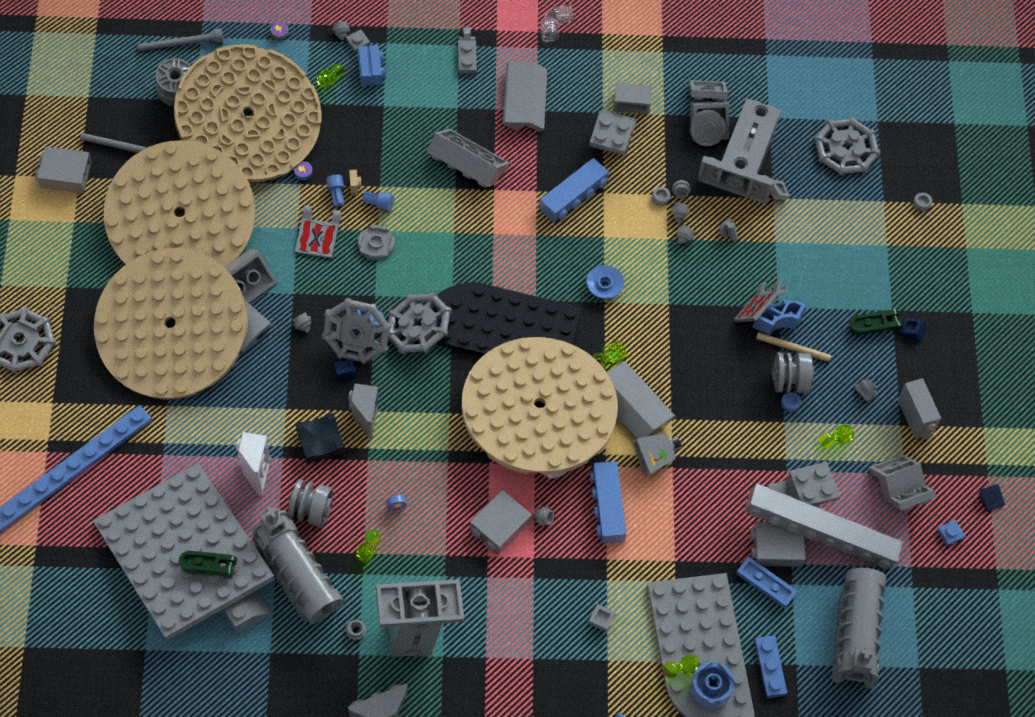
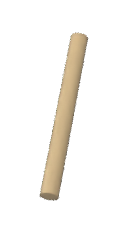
(793, 347)

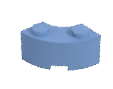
(780, 315)

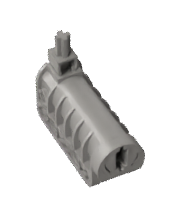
(295, 566)
(859, 627)

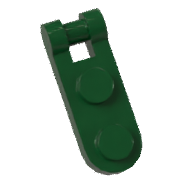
(875, 322)
(208, 563)

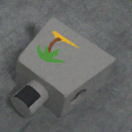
(655, 451)

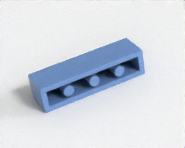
(574, 190)
(608, 501)

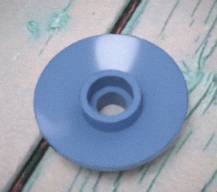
(605, 275)

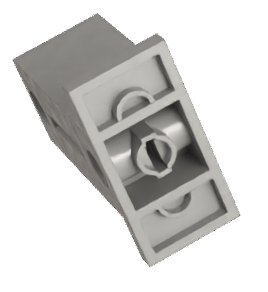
(745, 154)
(417, 612)

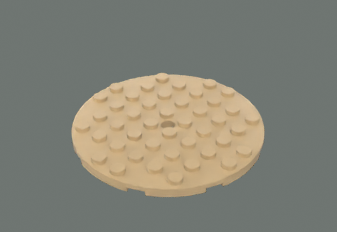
(257, 79)
(187, 177)
(177, 359)
(545, 440)

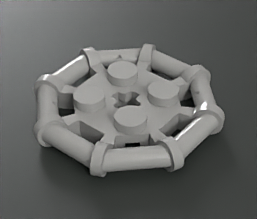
(846, 137)
(415, 314)
(356, 321)
(30, 341)

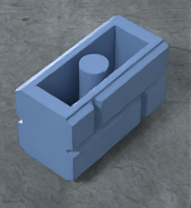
(370, 65)

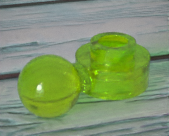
(330, 76)
(842, 434)
(367, 550)
(686, 665)

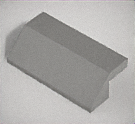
(525, 95)
(637, 404)

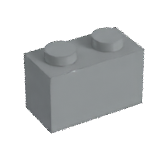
(632, 98)

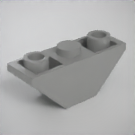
(380, 704)

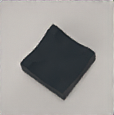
(320, 438)

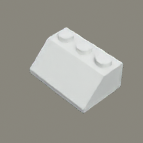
(254, 459)

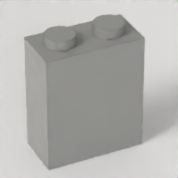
(63, 169)
(919, 409)
(500, 522)
(777, 546)

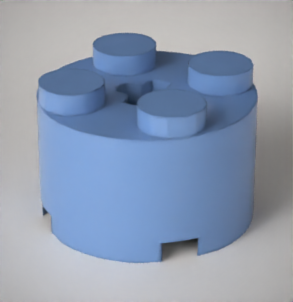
(712, 674)

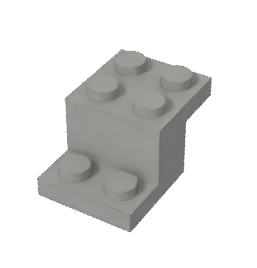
(613, 132)
(902, 482)
(809, 484)

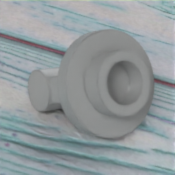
(728, 228)
(866, 389)

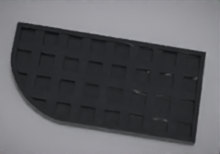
(492, 315)

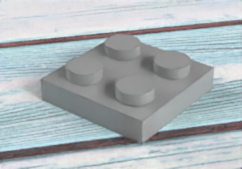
(708, 89)

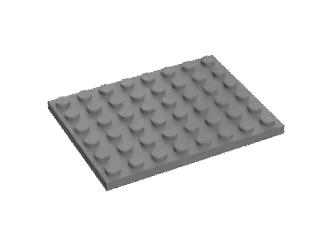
(164, 523)

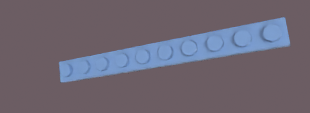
(73, 467)

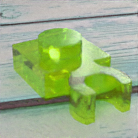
(612, 353)

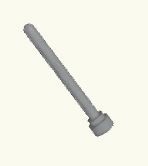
(215, 36)
(112, 143)

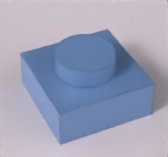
(950, 533)

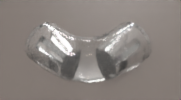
(553, 19)

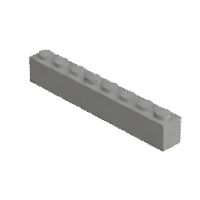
(823, 526)

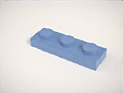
(766, 582)
(770, 666)

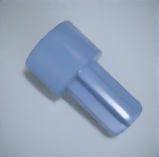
(335, 186)
(383, 200)

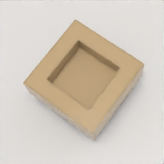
(355, 182)

